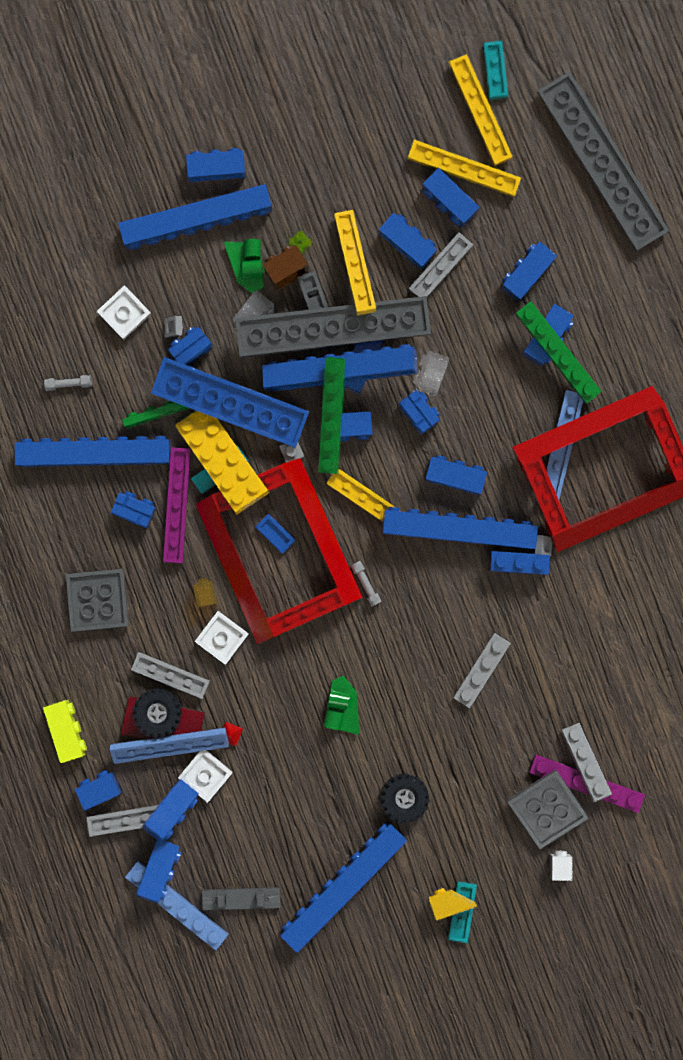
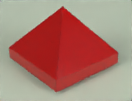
(233, 733)

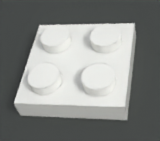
(124, 312)
(221, 637)
(205, 775)

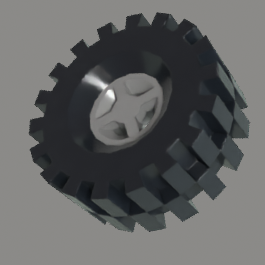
(150, 718)
(401, 807)

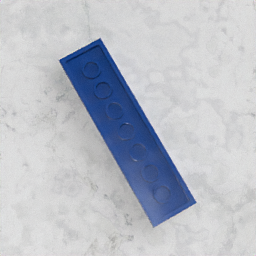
(229, 402)

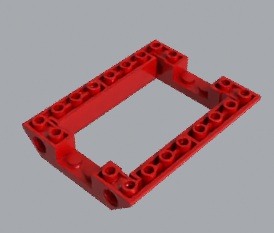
(530, 453)
(261, 626)

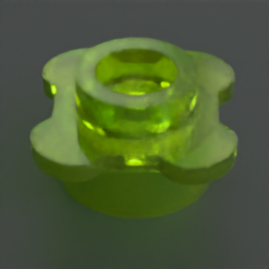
(300, 236)

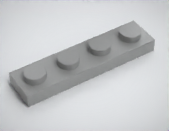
(441, 266)
(481, 670)
(170, 675)
(586, 762)
(119, 820)

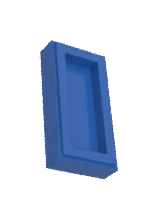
(275, 533)

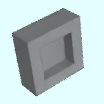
(173, 326)
(291, 453)
(543, 545)

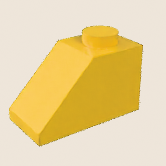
(449, 903)

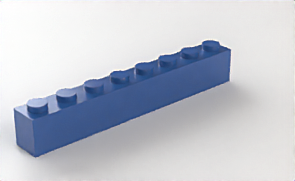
(195, 216)
(359, 367)
(92, 452)
(459, 529)
(343, 886)

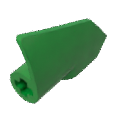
(247, 263)
(342, 707)

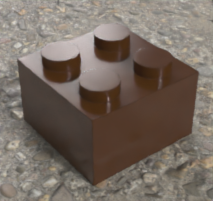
(285, 267)

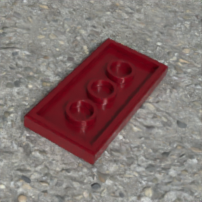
(191, 722)

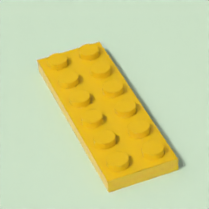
(222, 460)

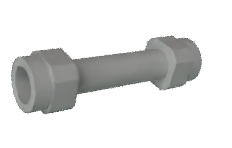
(84, 381)
(358, 569)

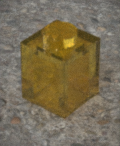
(205, 592)

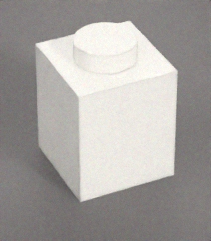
(561, 866)

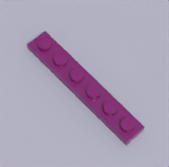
(177, 505)
(620, 795)

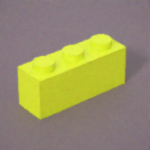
(65, 731)

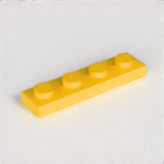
(359, 494)

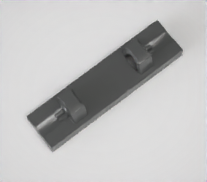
(312, 292)
(241, 898)

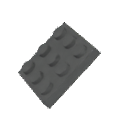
(97, 600)
(547, 809)

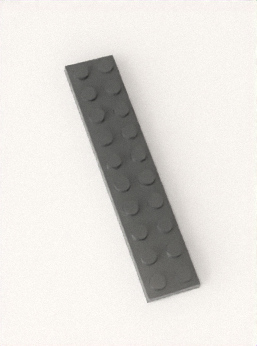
(602, 161)
(332, 327)

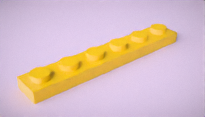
(480, 110)
(464, 168)
(355, 262)

